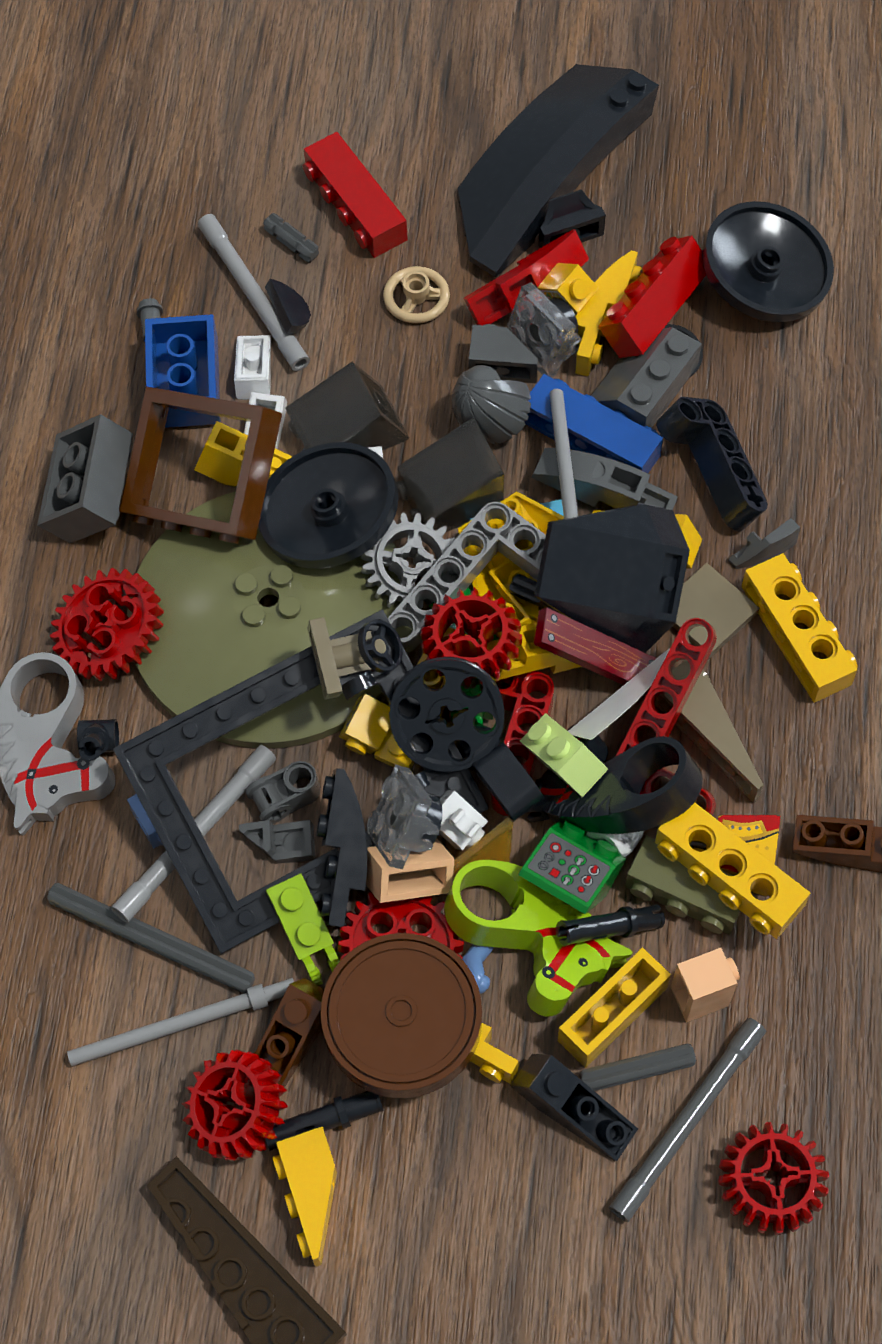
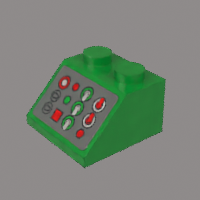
(573, 866)

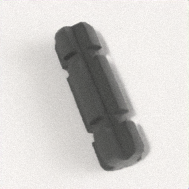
(291, 237)

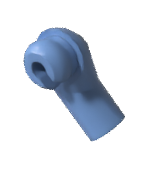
(474, 960)

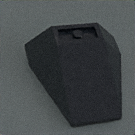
(616, 572)

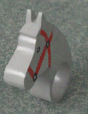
(32, 763)

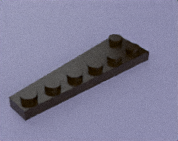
(246, 1276)

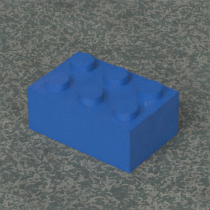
(183, 359)

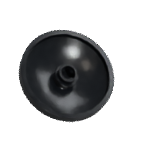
(767, 261)
(328, 505)

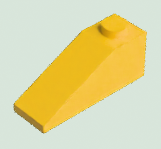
(224, 455)

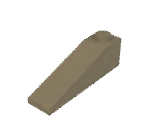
(712, 731)

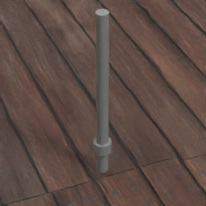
(563, 454)
(255, 997)

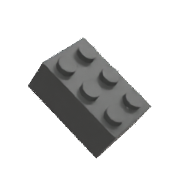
(85, 479)

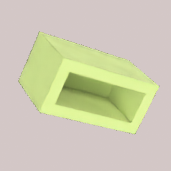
(564, 754)

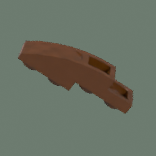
(839, 841)

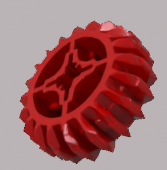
(481, 621)
(221, 1127)
(790, 1178)

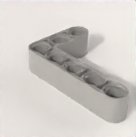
(468, 566)

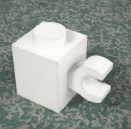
(460, 821)

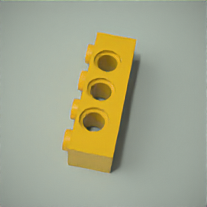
(817, 675)
(754, 870)

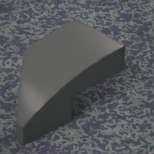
(772, 545)
(282, 842)

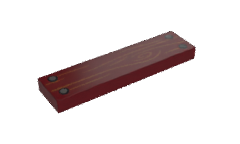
(589, 647)

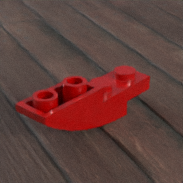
(500, 295)

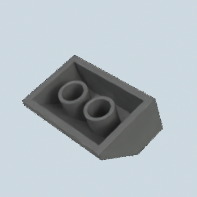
(649, 382)

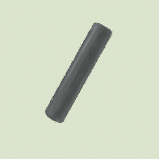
(639, 1067)

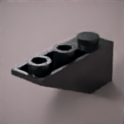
(573, 1105)

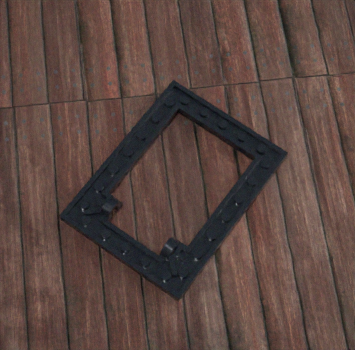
(147, 755)

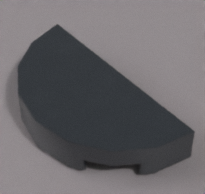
(289, 306)

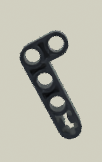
(719, 457)

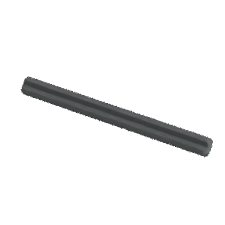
(151, 938)

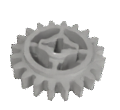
(396, 560)

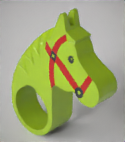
(532, 927)

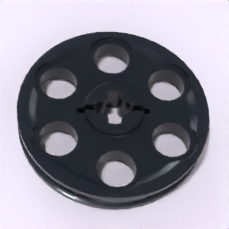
(440, 731)

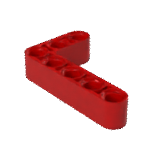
(679, 690)

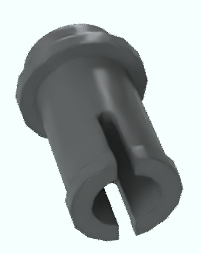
(148, 309)

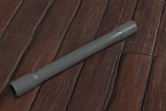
(639, 1185)

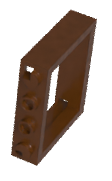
(252, 476)

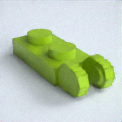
(302, 924)

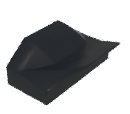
(570, 213)

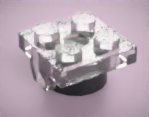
(545, 328)
(404, 818)

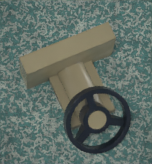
(351, 653)

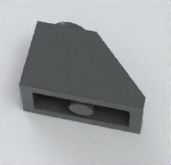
(503, 353)

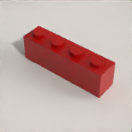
(355, 195)
(654, 297)

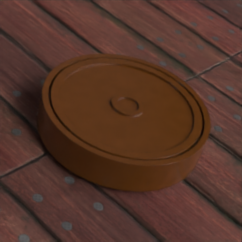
(401, 1015)

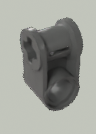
(281, 792)

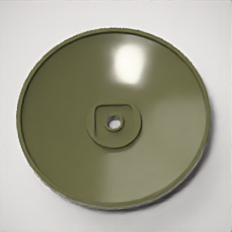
(222, 635)

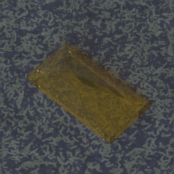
(493, 846)

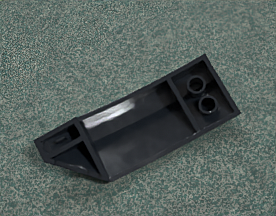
(547, 156)

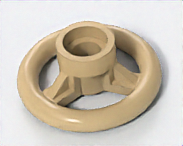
(417, 290)

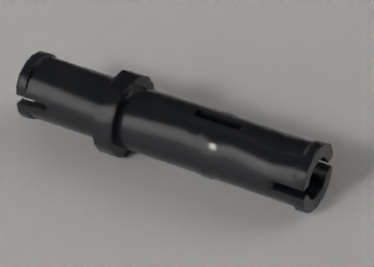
(624, 922)
(329, 1116)

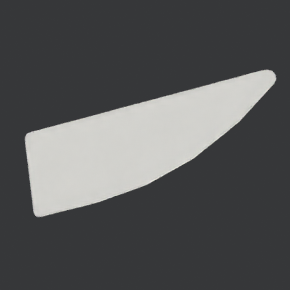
(618, 702)

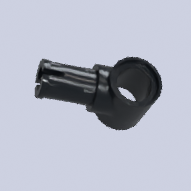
(97, 737)

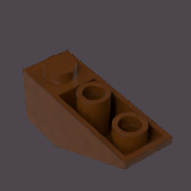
(292, 1028)

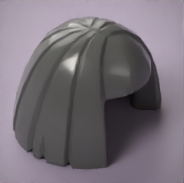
(494, 403)

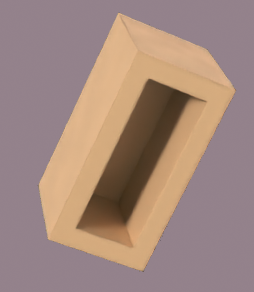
(422, 875)
(704, 984)

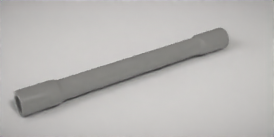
(220, 242)
(140, 891)

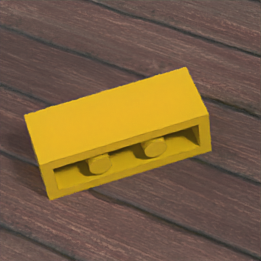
(613, 1007)

